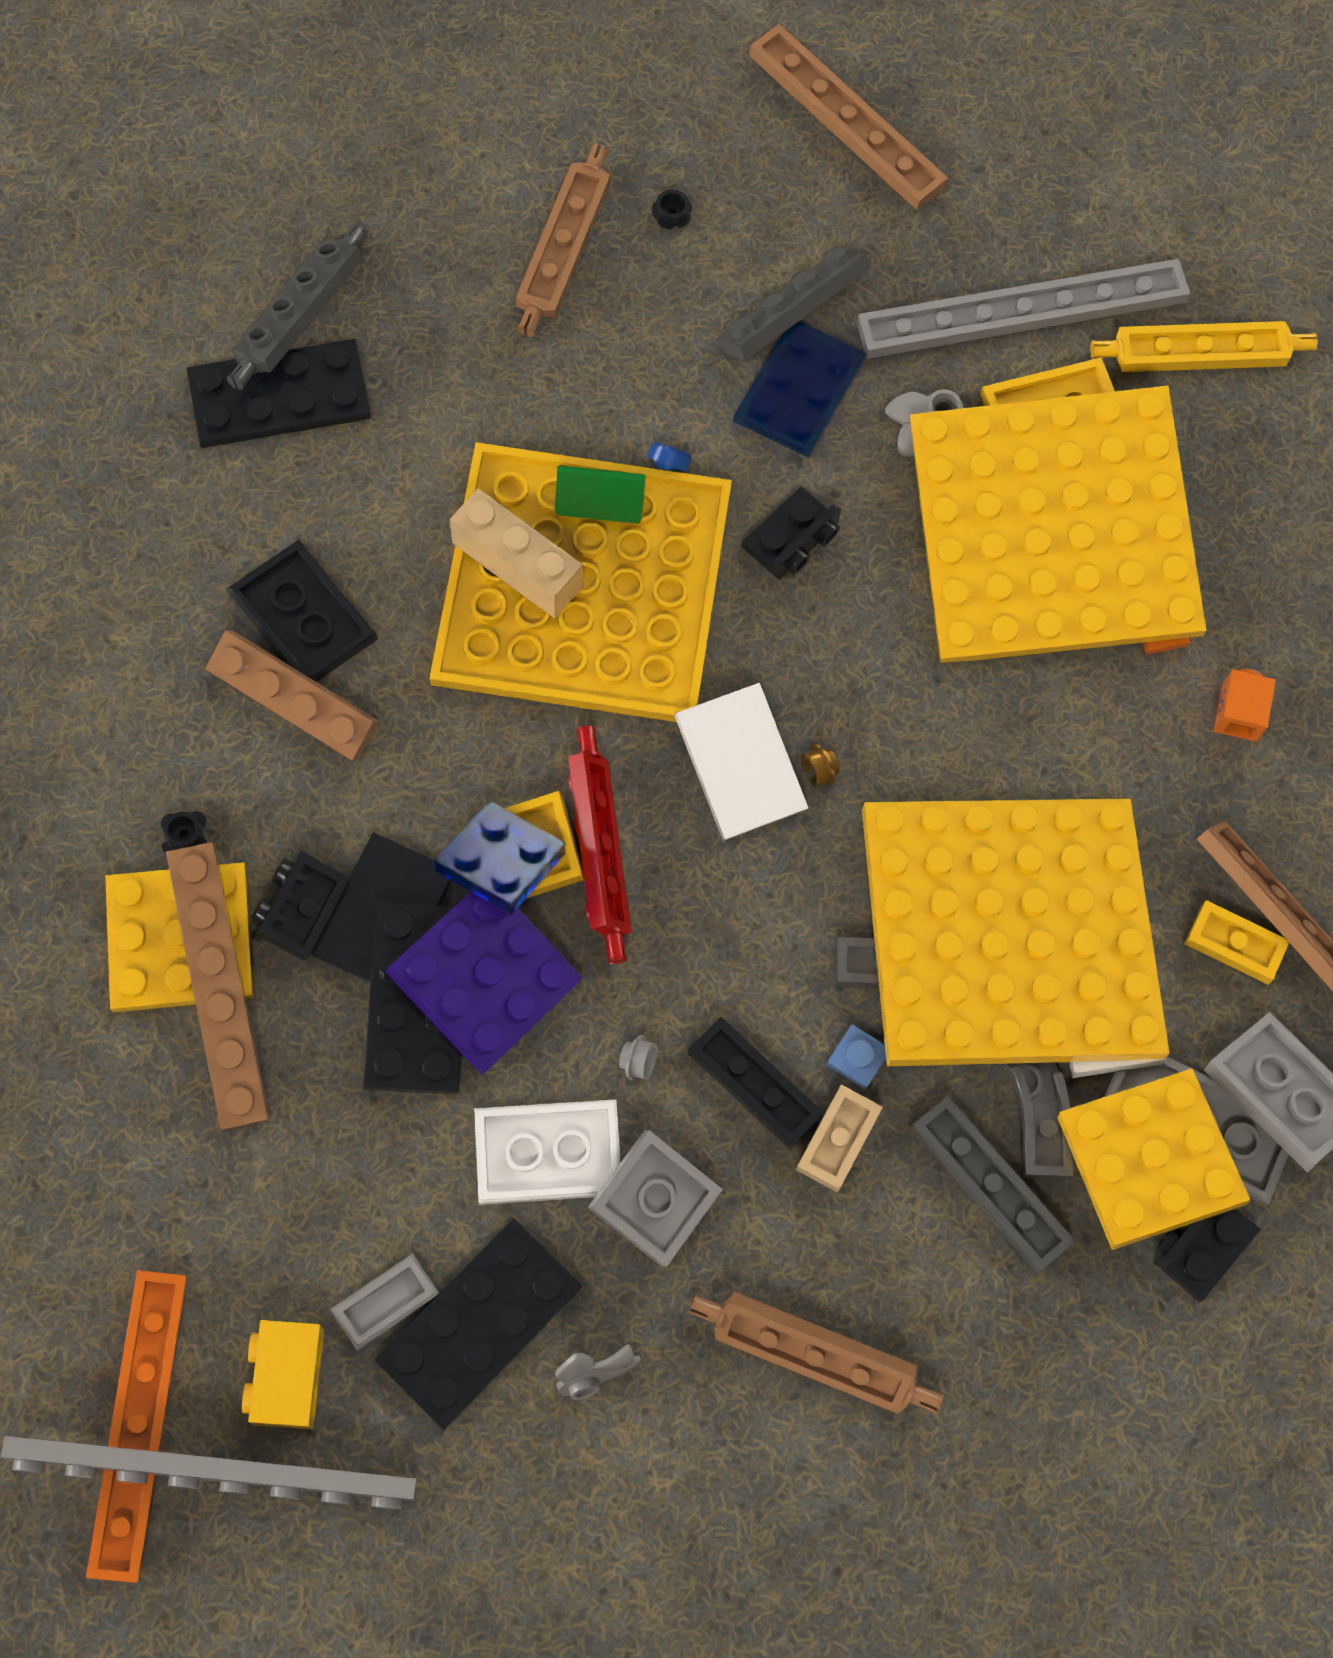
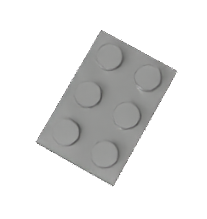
(1280, 1088)

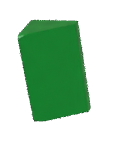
(599, 494)

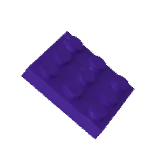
(483, 978)

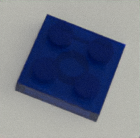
(500, 857)

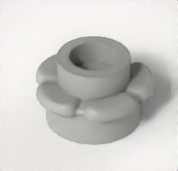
(638, 1058)

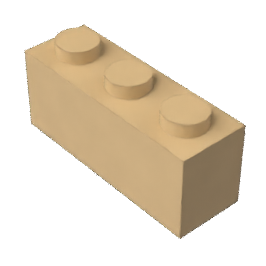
(516, 553)

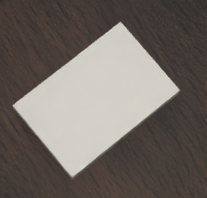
(741, 761)
(545, 1151)

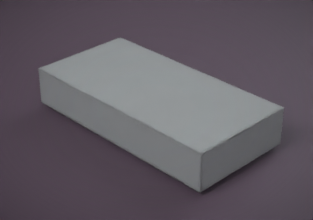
(385, 1302)

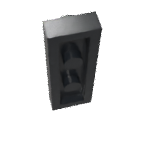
(755, 1083)

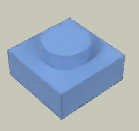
(857, 1057)

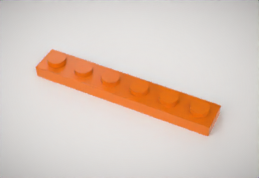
(137, 1424)

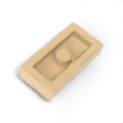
(839, 1138)

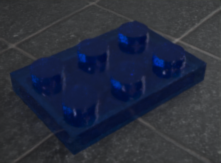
(800, 388)

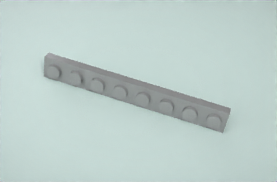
(1022, 308)
(187, 1471)

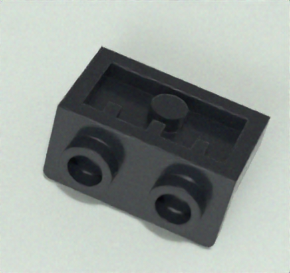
(791, 532)
(299, 905)
(1205, 1251)

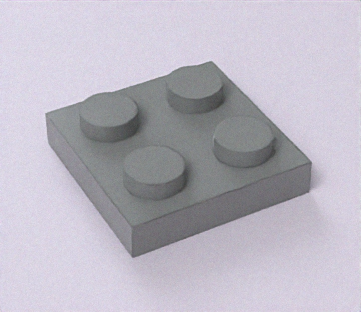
(655, 1198)

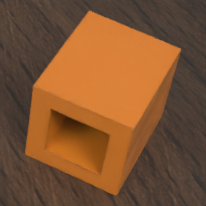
(1245, 704)

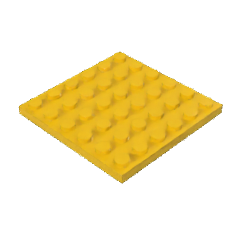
(1056, 525)
(634, 628)
(1012, 932)

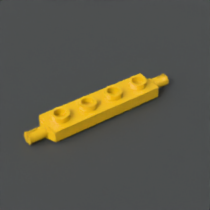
(1203, 346)

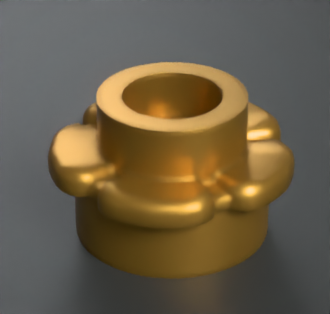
(824, 764)

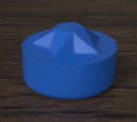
(669, 458)

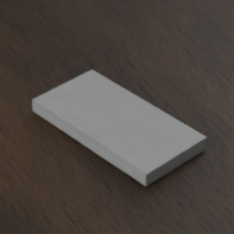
(1251, 1147)

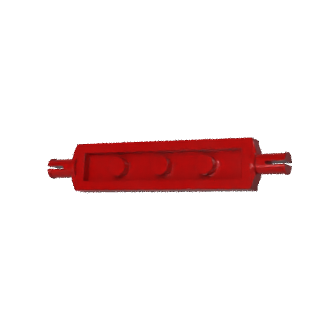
(599, 845)

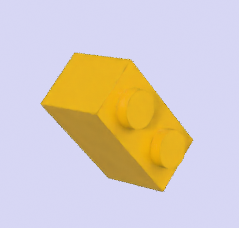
(284, 1374)

